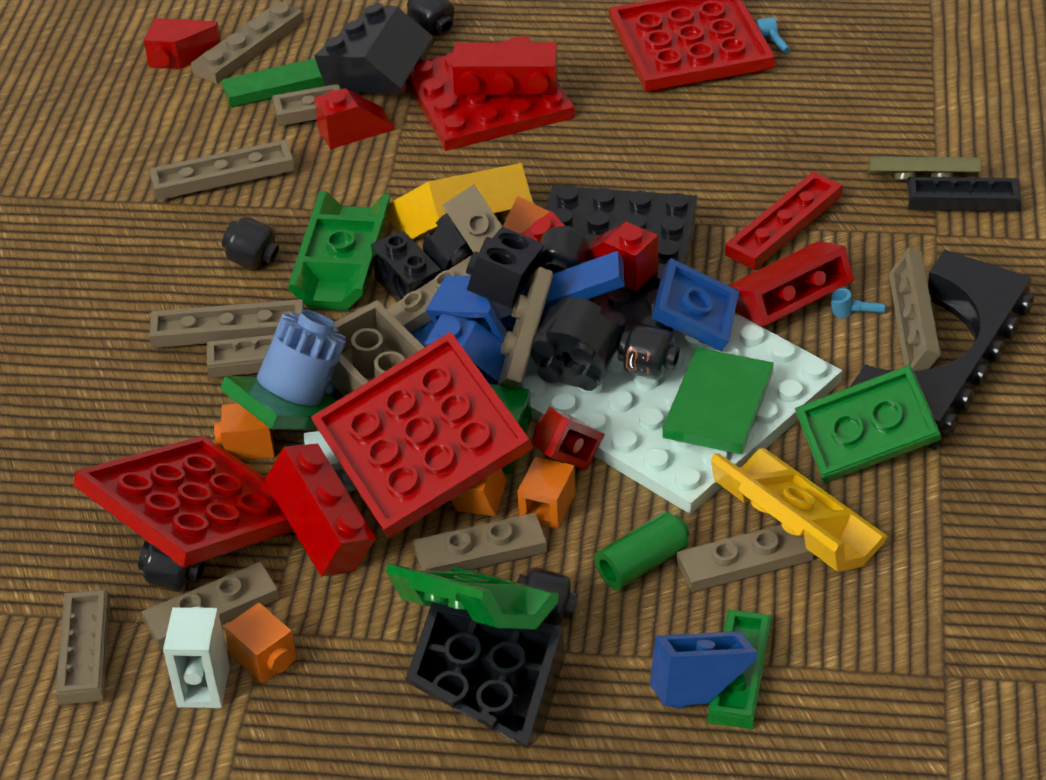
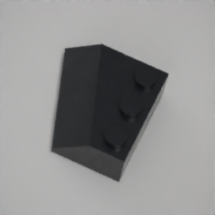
(375, 52)
(489, 671)

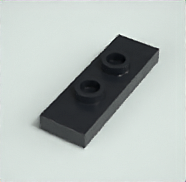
(963, 194)

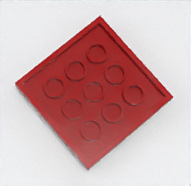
(690, 41)
(479, 118)
(421, 434)
(187, 499)

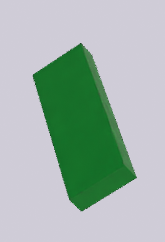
(272, 81)
(739, 700)

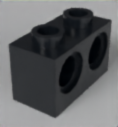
(401, 265)
(503, 266)

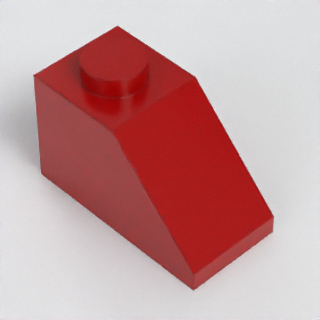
(179, 41)
(348, 118)
(636, 248)
(566, 438)

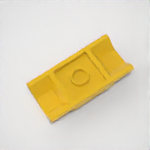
(802, 507)

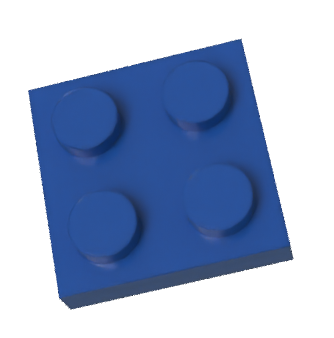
(695, 304)

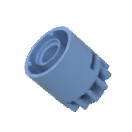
(301, 358)

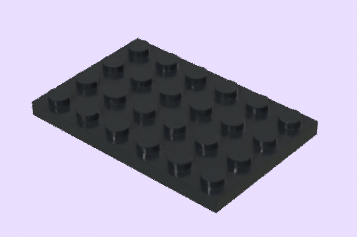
(602, 209)

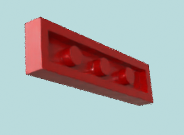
(783, 220)

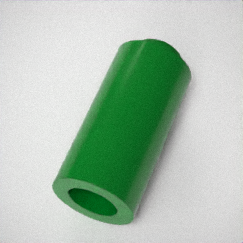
(641, 550)

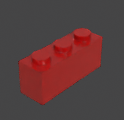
(505, 68)
(792, 282)
(319, 509)

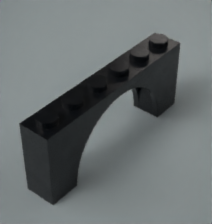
(990, 306)

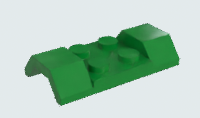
(337, 253)
(484, 596)

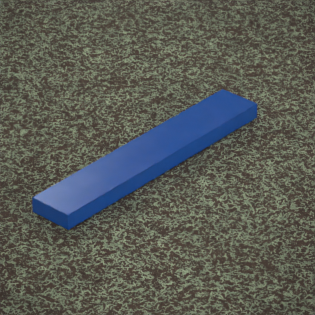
(580, 281)

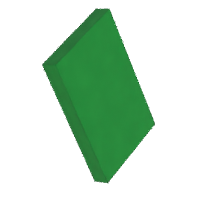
(718, 400)
(270, 408)
(867, 423)

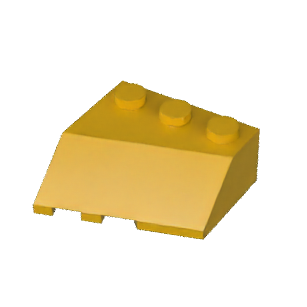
(422, 207)

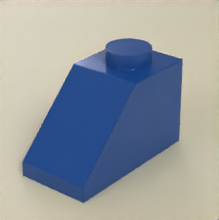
(455, 300)
(476, 341)
(698, 666)

